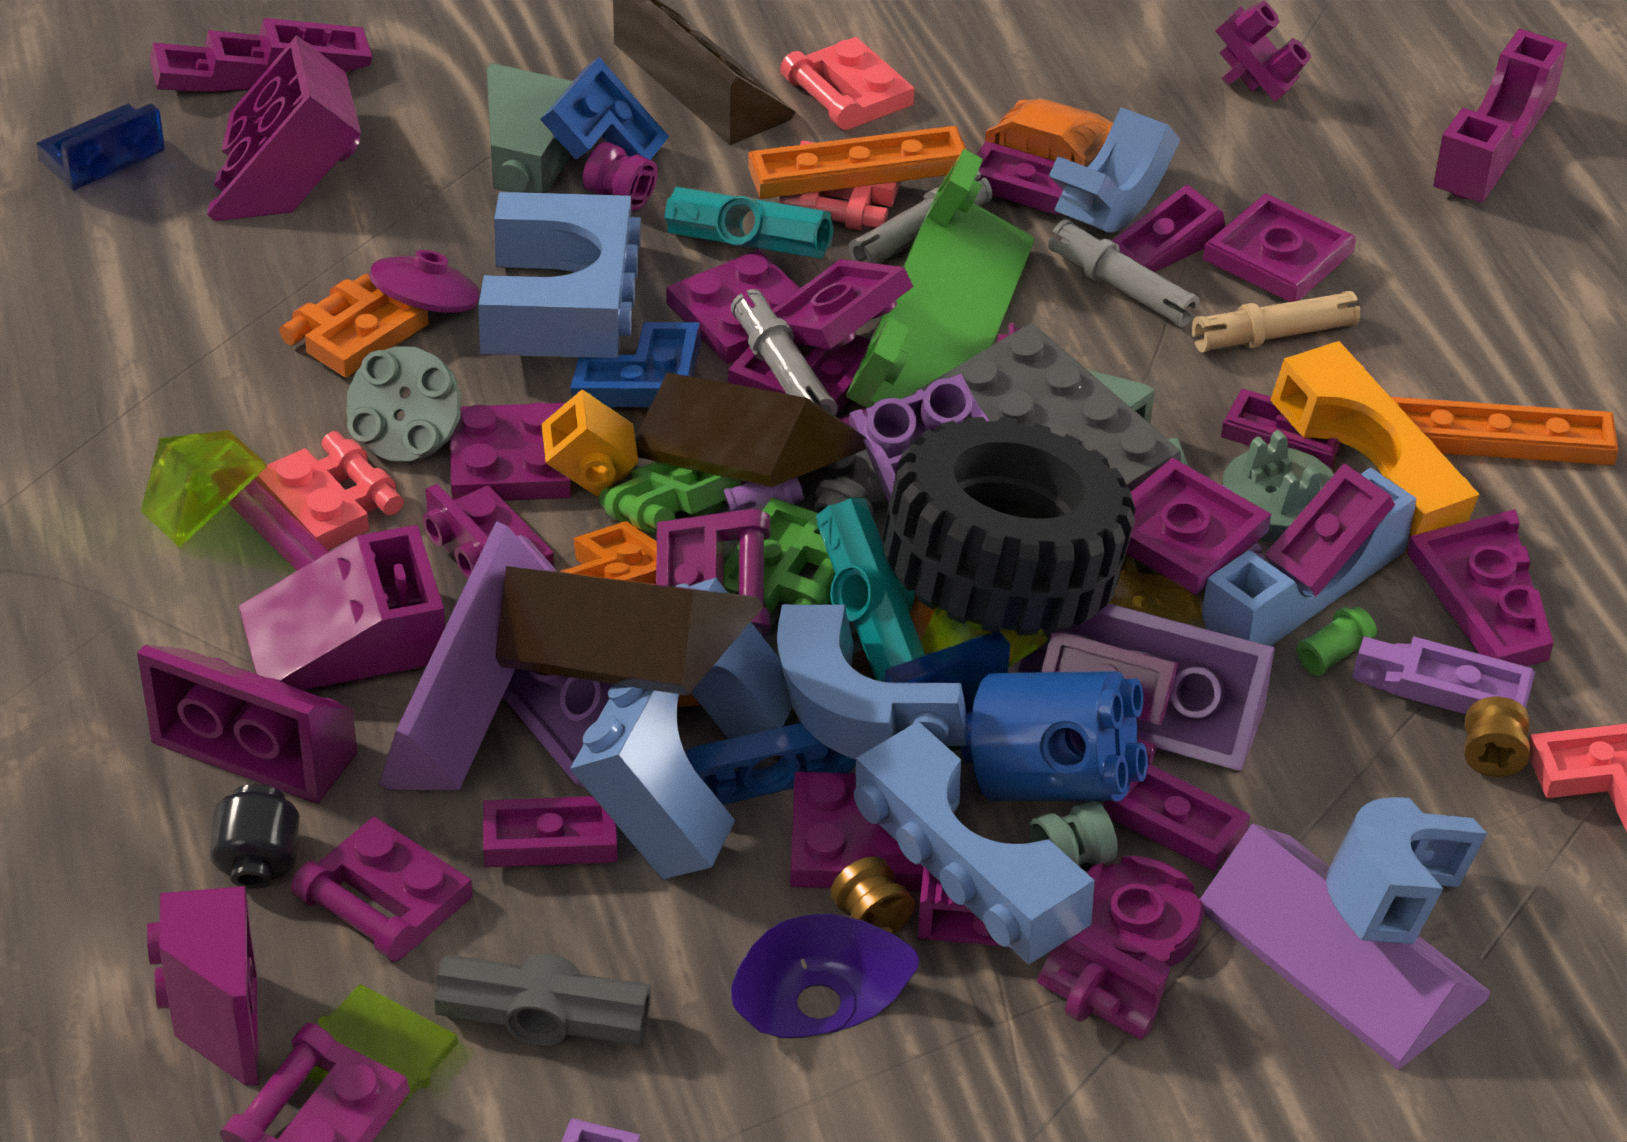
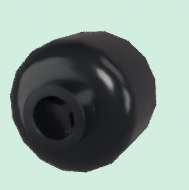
(254, 835)

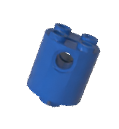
(1056, 736)

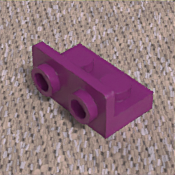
(468, 521)

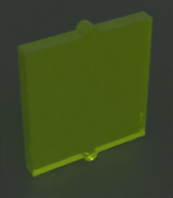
(388, 1036)

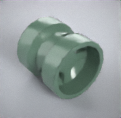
(1082, 835)

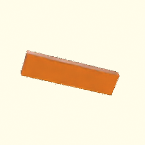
(855, 162)
(1515, 430)

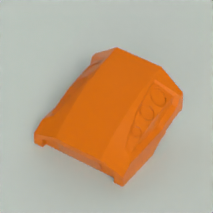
(1051, 131)

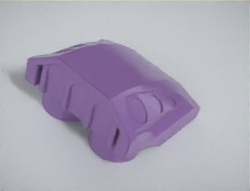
(896, 422)

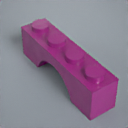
(1484, 142)

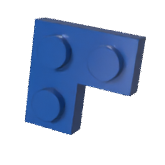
(602, 106)
(637, 378)

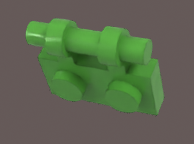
(661, 491)
(787, 550)

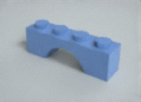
(1264, 605)
(1021, 892)

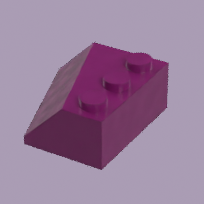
(285, 135)

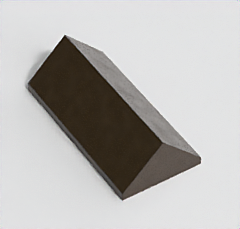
(696, 70)
(741, 431)
(617, 628)

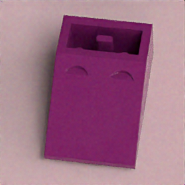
(348, 614)

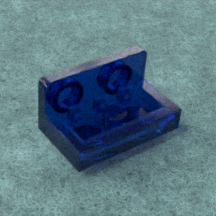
(103, 145)

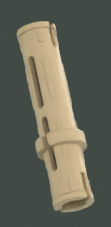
(1255, 324)

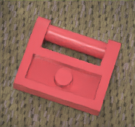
(855, 71)

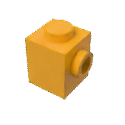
(589, 443)

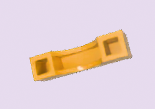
(1333, 396)

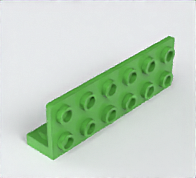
(962, 283)

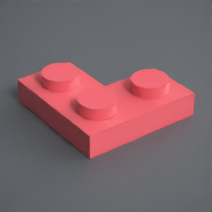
(1583, 763)

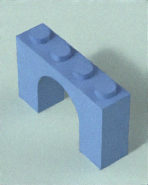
(566, 313)
(639, 766)

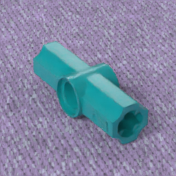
(776, 225)
(868, 586)

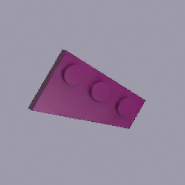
(1487, 586)

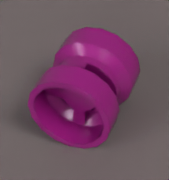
(614, 173)

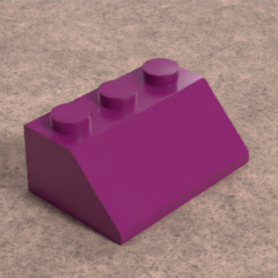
(245, 722)

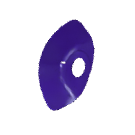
(841, 953)

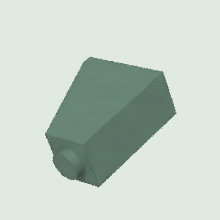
(522, 147)

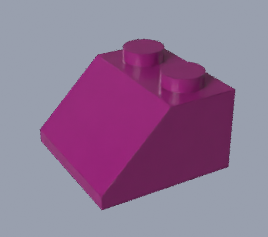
(209, 976)

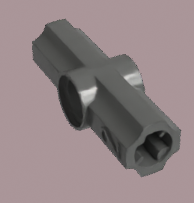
(543, 999)

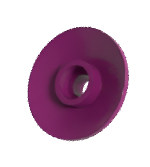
(425, 282)

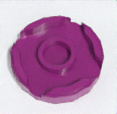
(1147, 908)

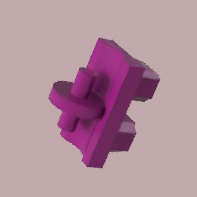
(1255, 56)
(1106, 981)

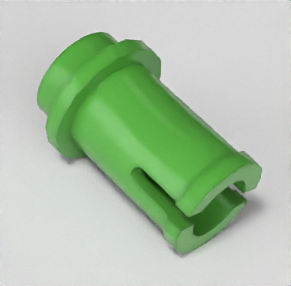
(1336, 640)

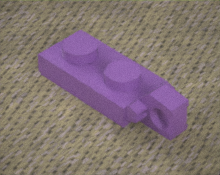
(1440, 673)

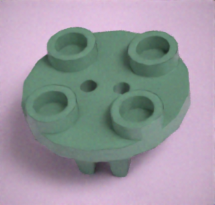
(378, 397)
(1276, 480)

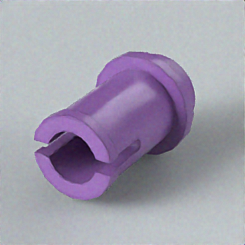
(757, 496)

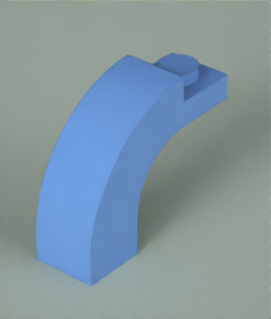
(1120, 176)
(843, 705)
(1396, 867)

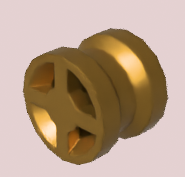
(1497, 736)
(869, 894)

